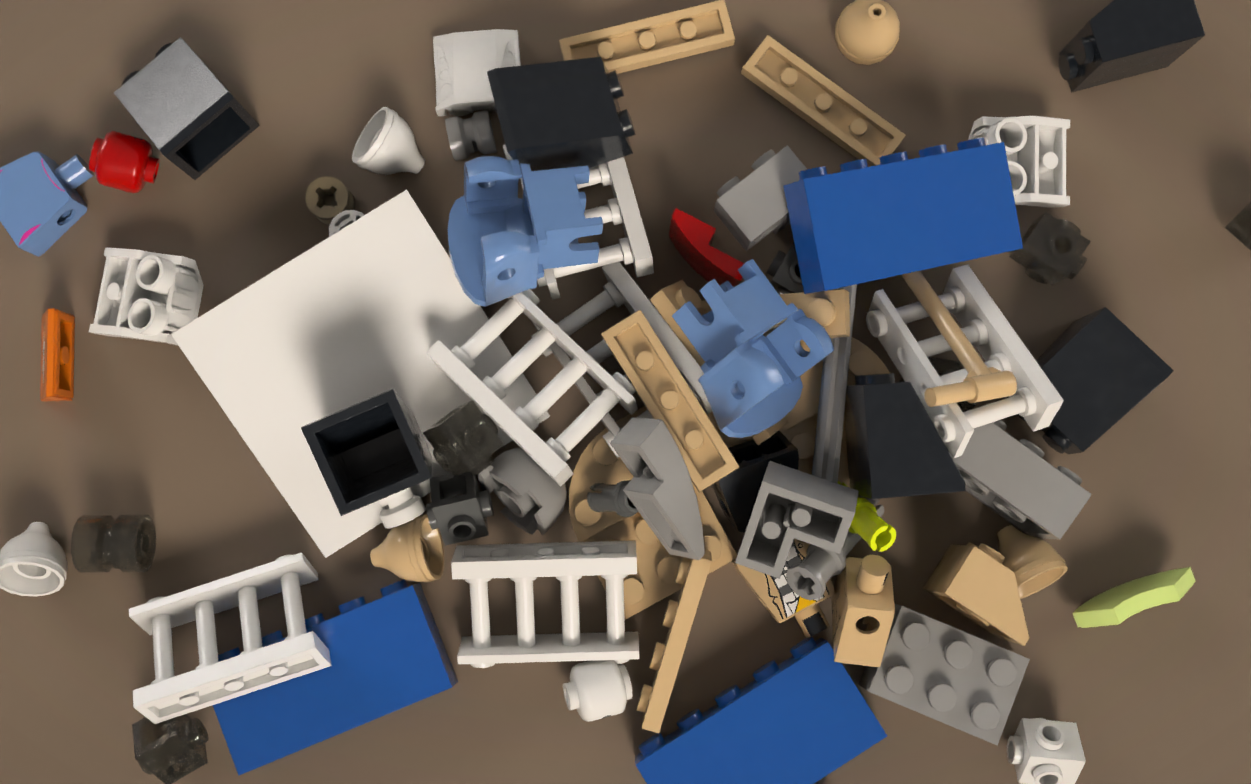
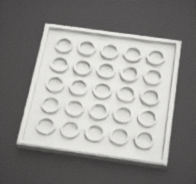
(335, 333)

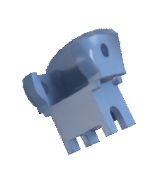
(508, 241)
(749, 375)

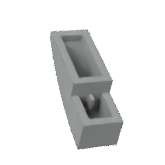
(661, 486)

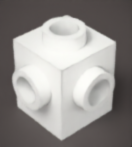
(1046, 752)

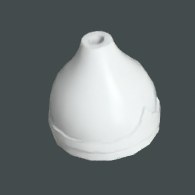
(387, 145)
(33, 563)

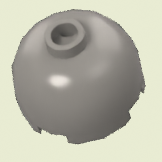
(525, 489)

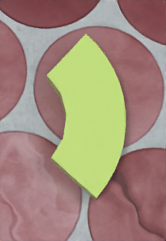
(1133, 597)

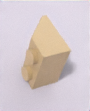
(981, 589)

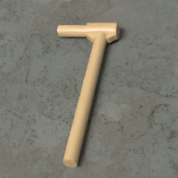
(981, 382)

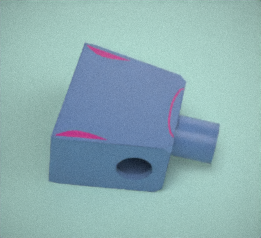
(41, 199)

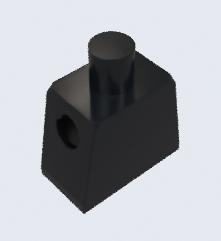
(741, 487)

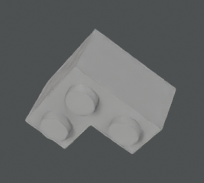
(758, 202)
(793, 508)

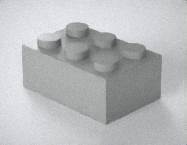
(1019, 483)
(947, 675)

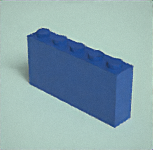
(902, 214)
(380, 661)
(778, 729)

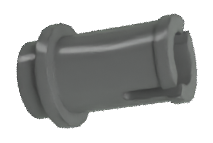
(611, 499)

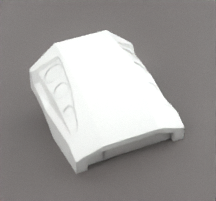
(463, 64)
(1034, 156)
(146, 295)

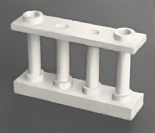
(621, 210)
(618, 291)
(988, 332)
(522, 422)
(524, 564)
(255, 666)

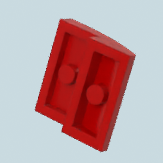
(694, 242)

